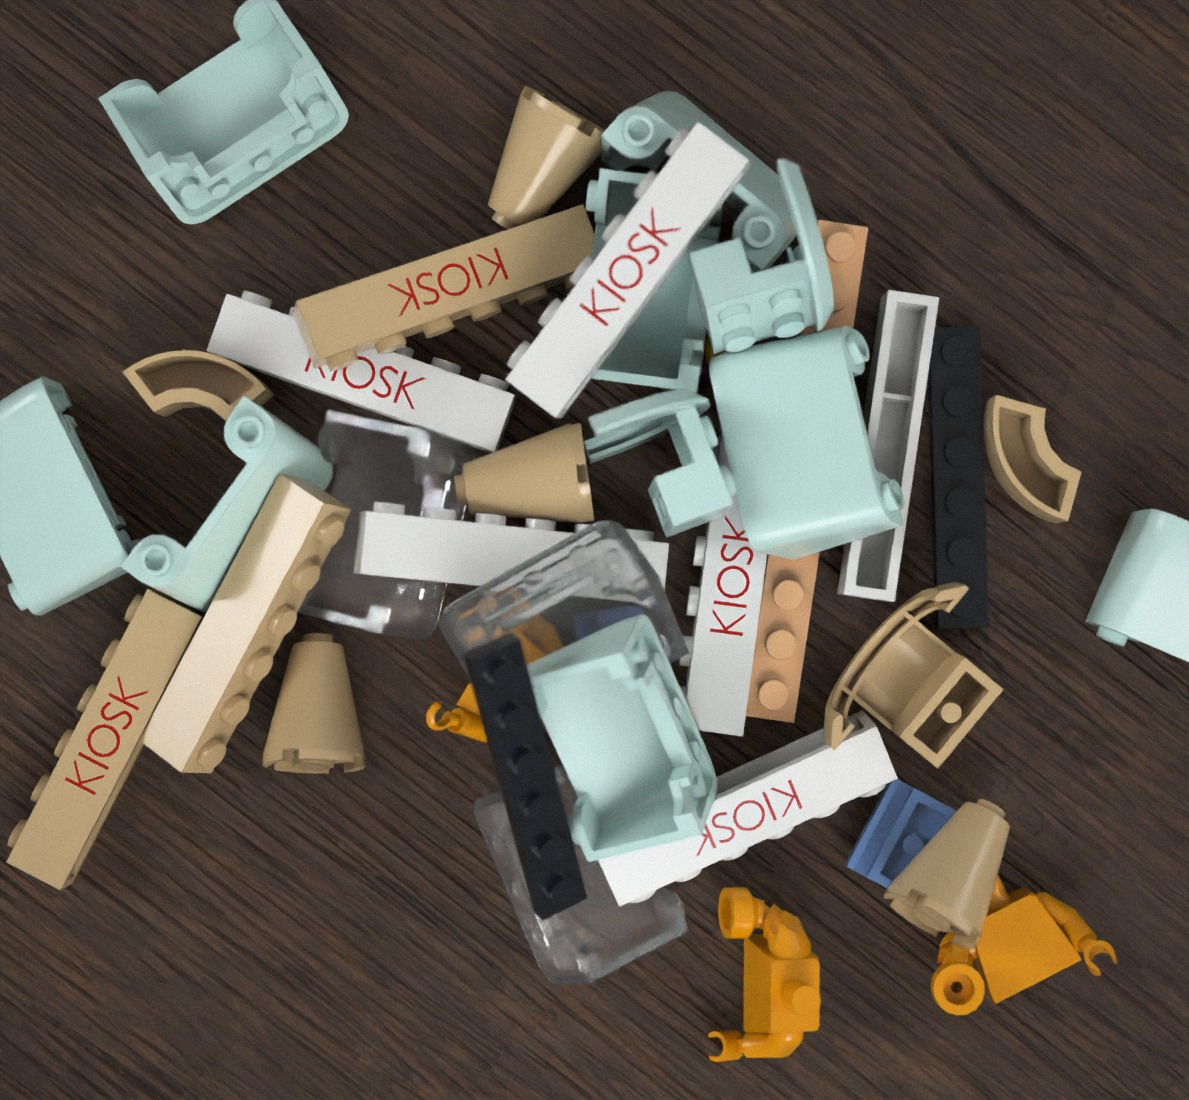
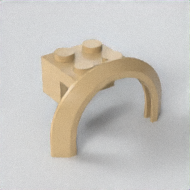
(913, 681)

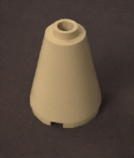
(541, 158)
(531, 479)
(315, 712)
(954, 875)

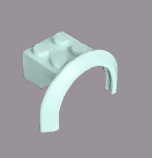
(772, 302)
(683, 496)

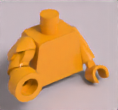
(1020, 945)
(778, 978)

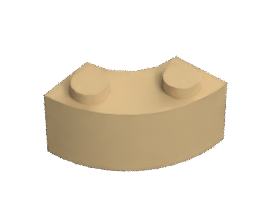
(194, 380)
(1024, 460)

